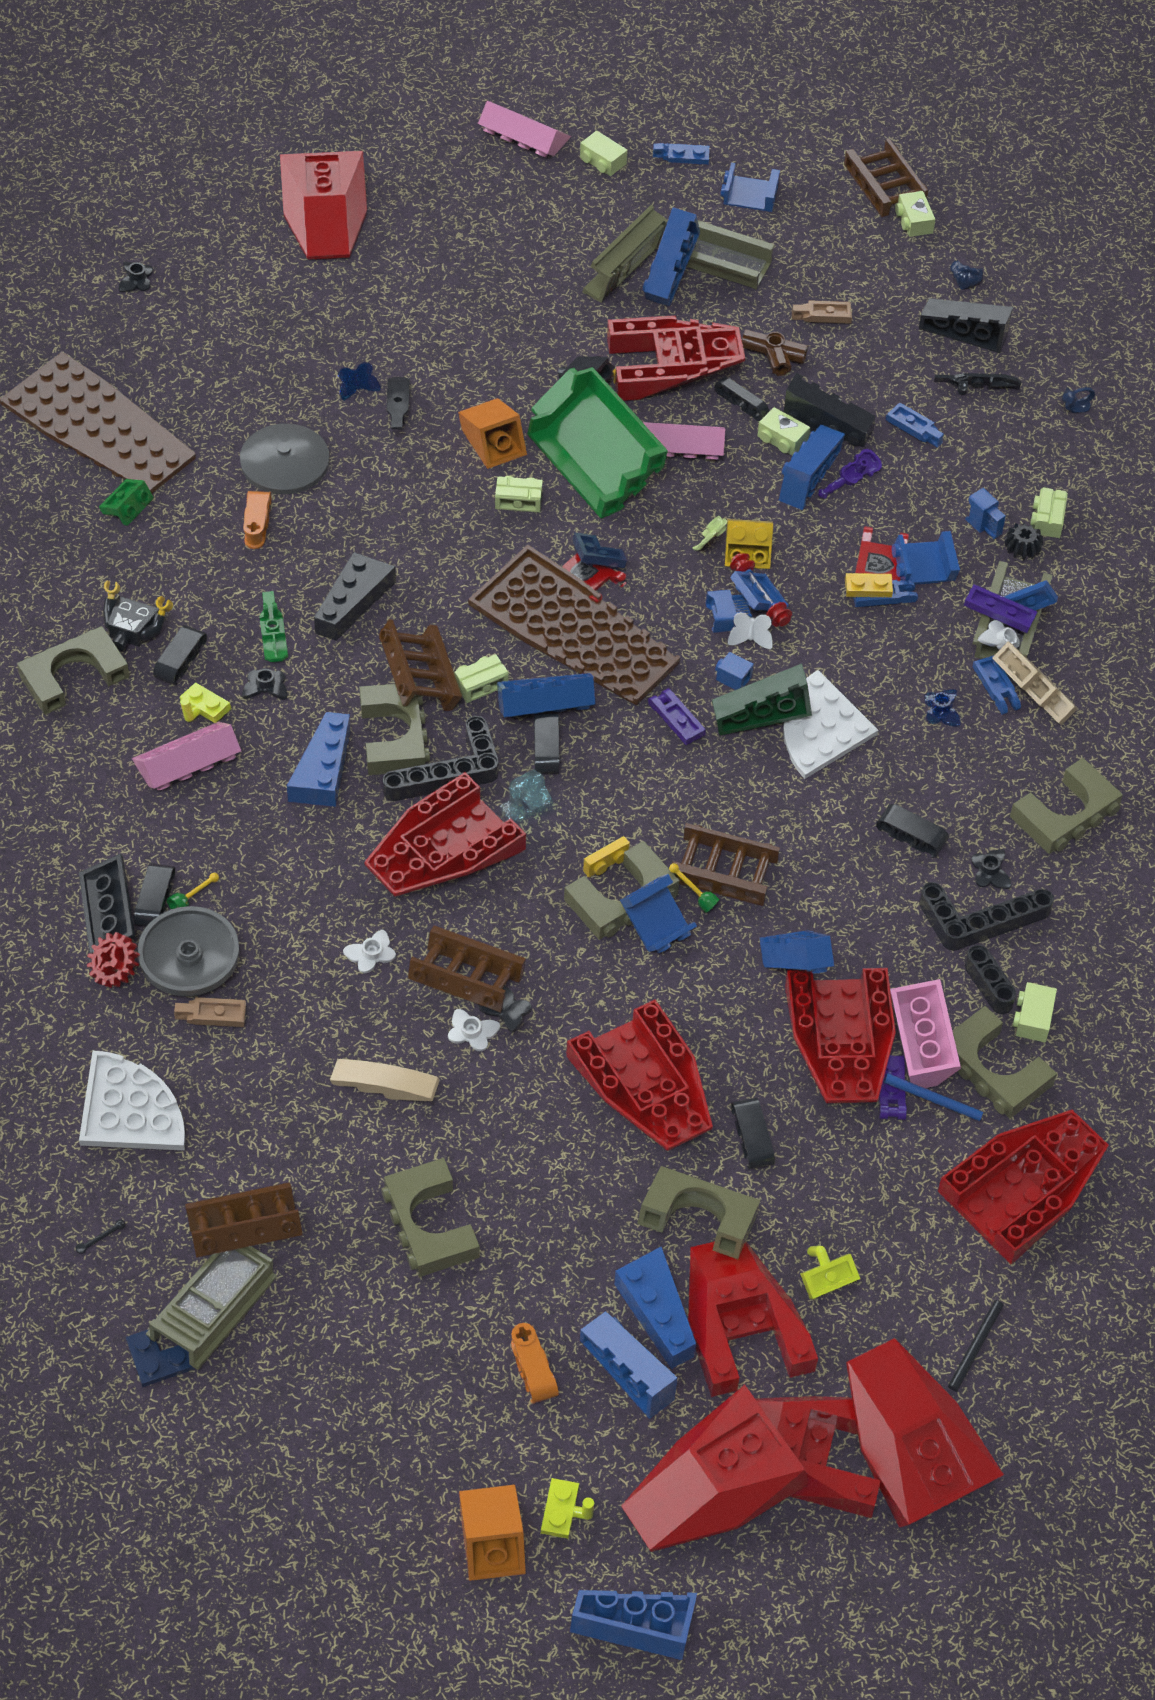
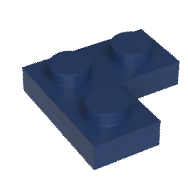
(592, 553)
(154, 1364)

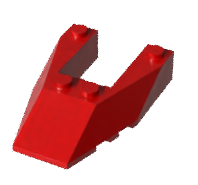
(682, 351)
(739, 1300)
(808, 1430)

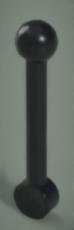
(81, 1248)

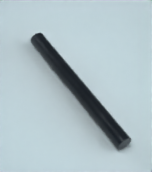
(975, 1345)

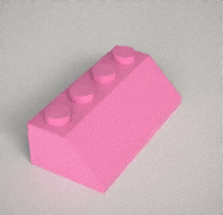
(522, 129)
(690, 439)
(187, 755)
(925, 1033)

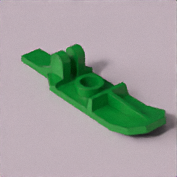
(273, 638)

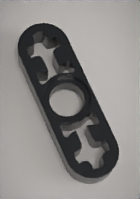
(732, 392)

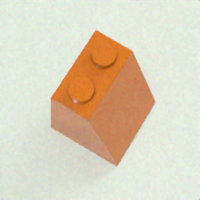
(494, 432)
(492, 1532)

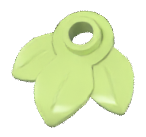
(715, 527)

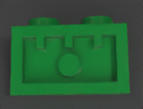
(127, 500)

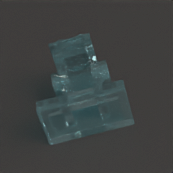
(528, 789)

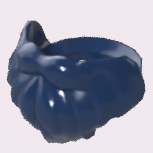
(966, 276)
(1073, 404)

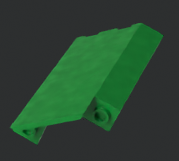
(595, 440)

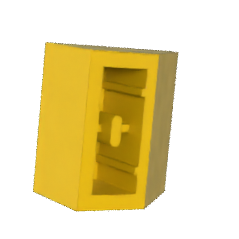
(749, 538)

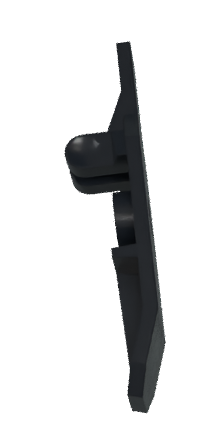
(979, 380)
(398, 400)

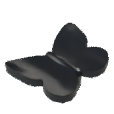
(136, 277)
(265, 681)
(990, 869)
(511, 1012)

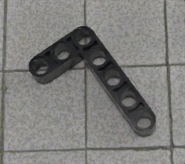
(427, 778)
(985, 919)

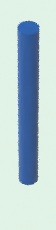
(933, 1097)

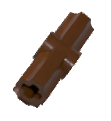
(775, 349)

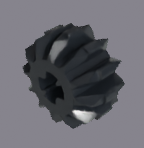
(1024, 541)

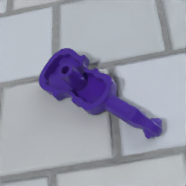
(865, 464)

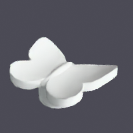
(751, 629)
(998, 635)
(370, 952)
(472, 1030)

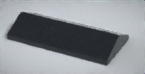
(107, 900)

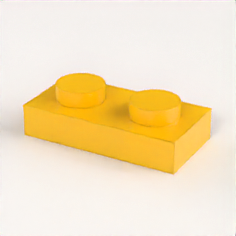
(868, 585)
(600, 860)

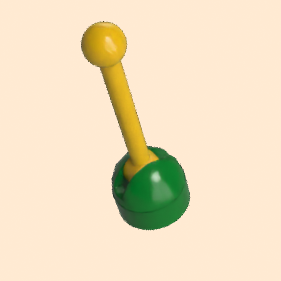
(181, 900)
(706, 900)

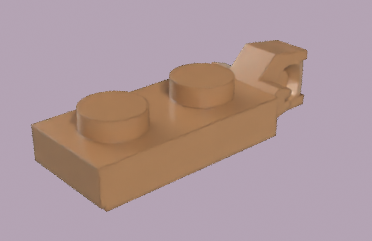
(823, 312)
(212, 1012)

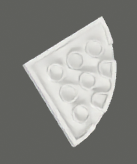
(830, 731)
(129, 1107)

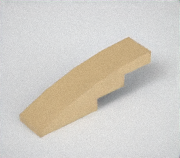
(1034, 683)
(391, 1080)

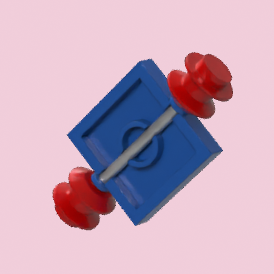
(759, 590)

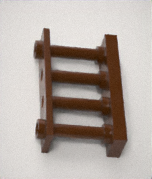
(874, 190)
(433, 654)
(730, 884)
(471, 952)
(243, 1219)

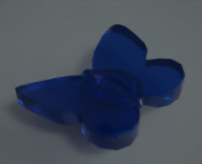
(357, 379)
(942, 708)

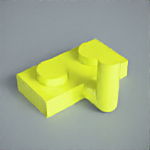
(203, 702)
(829, 1274)
(561, 1508)

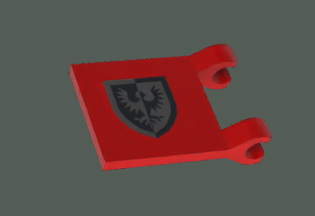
(876, 557)
(594, 575)

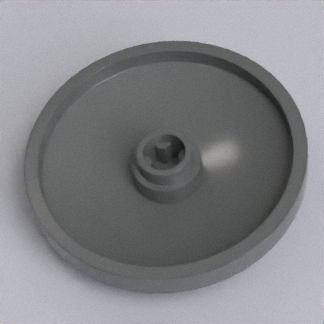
(284, 458)
(188, 951)

